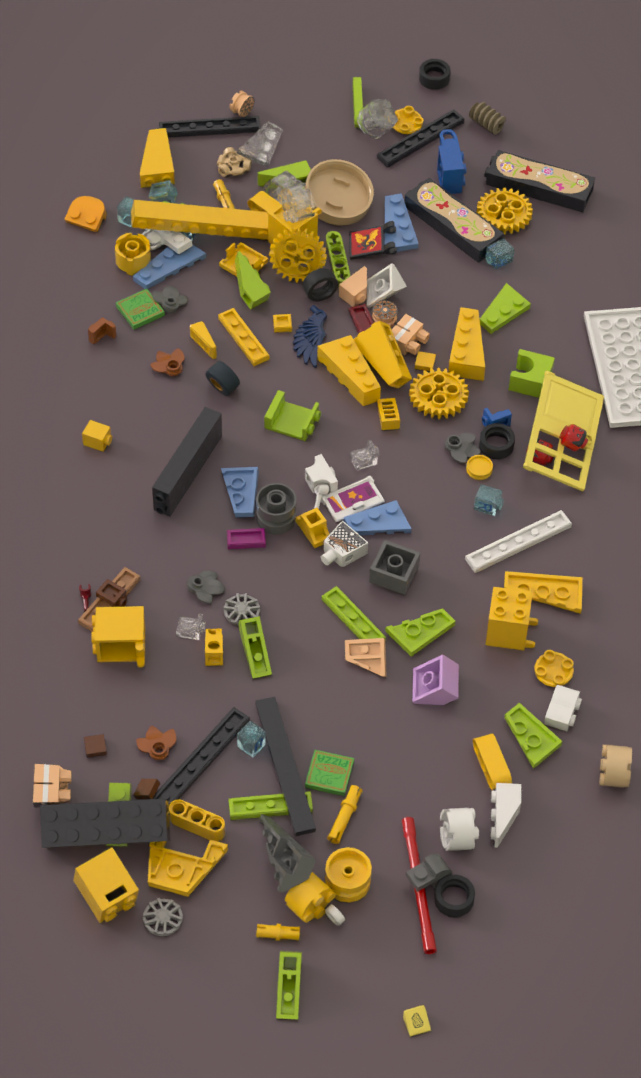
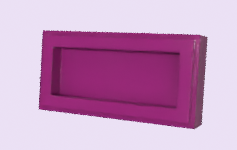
(246, 538)

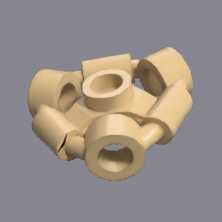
(232, 159)

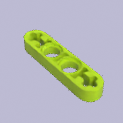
(357, 98)
(340, 258)

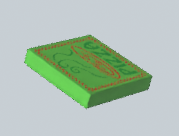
(140, 309)
(329, 772)

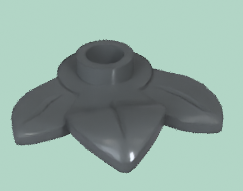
(170, 299)
(463, 447)
(206, 586)

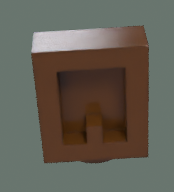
(112, 594)

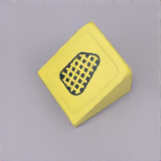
(416, 1020)

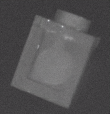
(365, 457)
(191, 627)

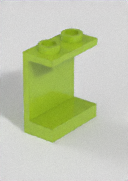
(291, 418)

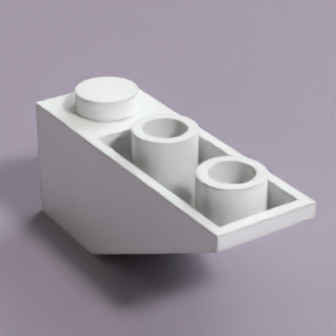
(507, 807)

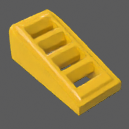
(203, 338)
(388, 423)

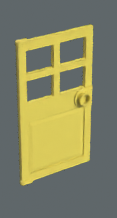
(558, 406)

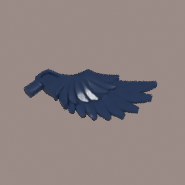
(310, 336)

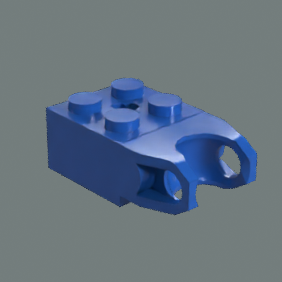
(450, 163)

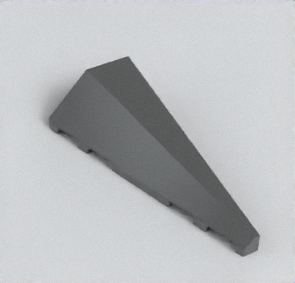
(288, 857)

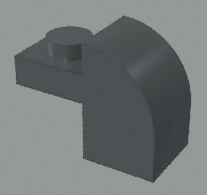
(428, 872)

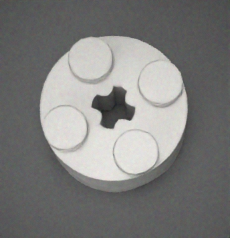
(458, 829)

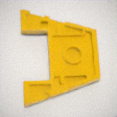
(180, 871)

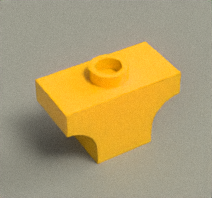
(313, 526)

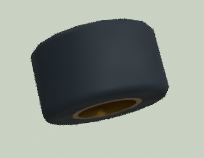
(222, 378)

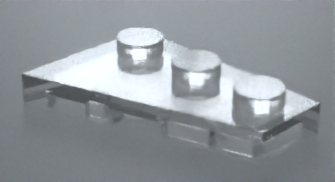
(262, 144)

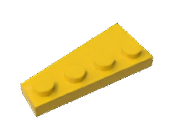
(549, 589)

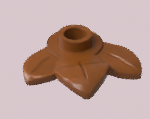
(169, 363)
(155, 741)

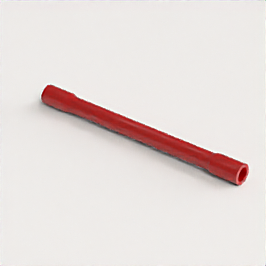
(427, 934)

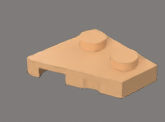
(367, 654)

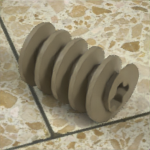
(487, 117)

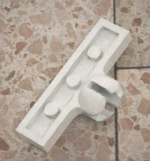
(174, 240)

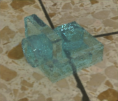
(163, 190)

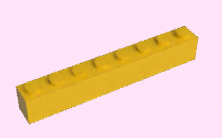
(199, 219)

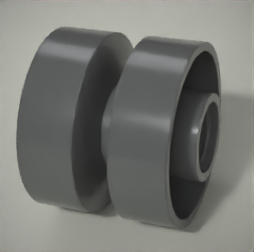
(276, 508)

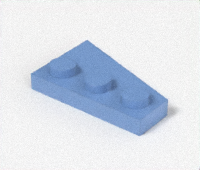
(242, 489)
(382, 518)

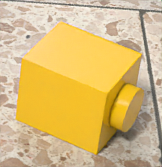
(97, 435)

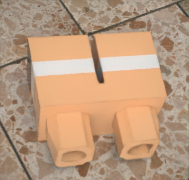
(407, 334)
(47, 785)

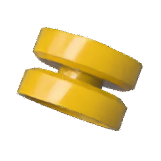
(348, 874)

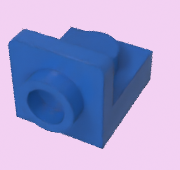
(501, 417)

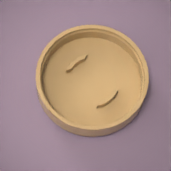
(340, 191)

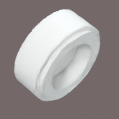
(334, 915)

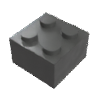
(394, 567)

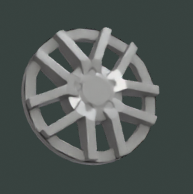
(241, 609)
(162, 917)

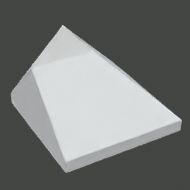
(384, 285)

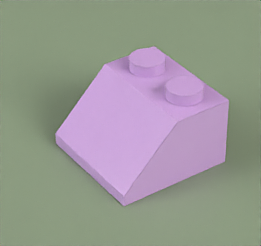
(436, 681)

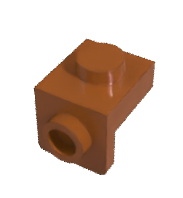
(100, 329)

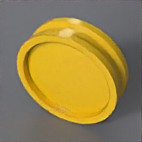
(479, 467)

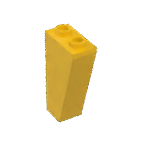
(157, 159)
(383, 354)

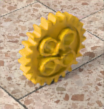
(505, 210)
(302, 241)
(439, 393)

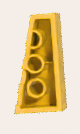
(467, 347)
(349, 366)

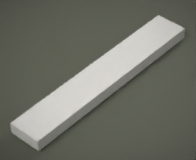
(518, 541)

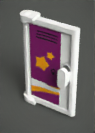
(359, 495)

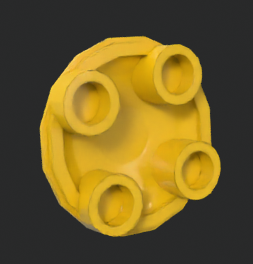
(408, 120)
(554, 668)

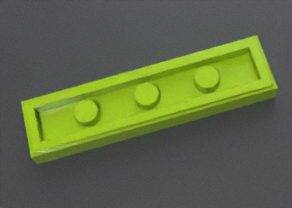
(351, 615)
(256, 805)

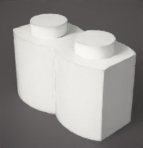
(562, 708)

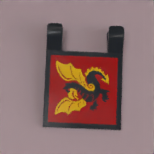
(371, 241)

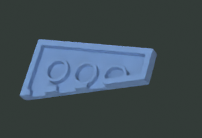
(405, 235)
(166, 264)

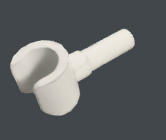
(320, 490)

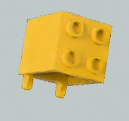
(277, 224)
(510, 619)
(119, 634)
(99, 878)

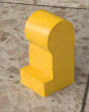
(213, 647)

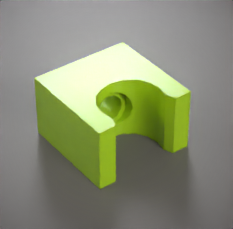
(535, 367)

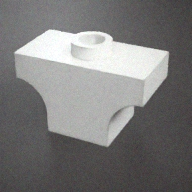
(321, 474)

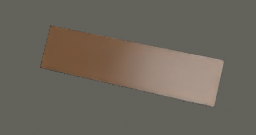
(126, 579)

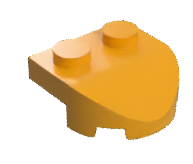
(86, 213)

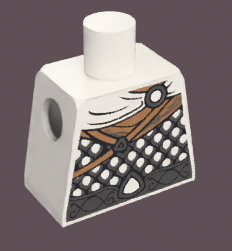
(343, 546)

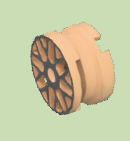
(242, 104)
(385, 313)

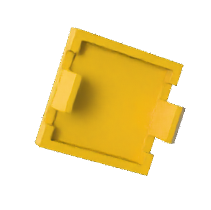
(255, 258)

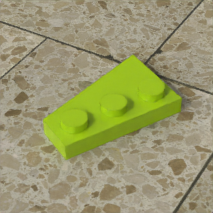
(504, 309)
(422, 631)
(532, 735)

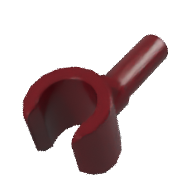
(85, 594)

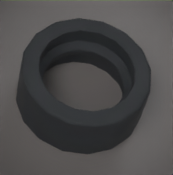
(434, 82)
(316, 277)
(497, 430)
(454, 881)

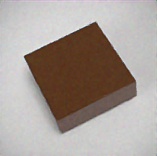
(95, 745)
(146, 789)

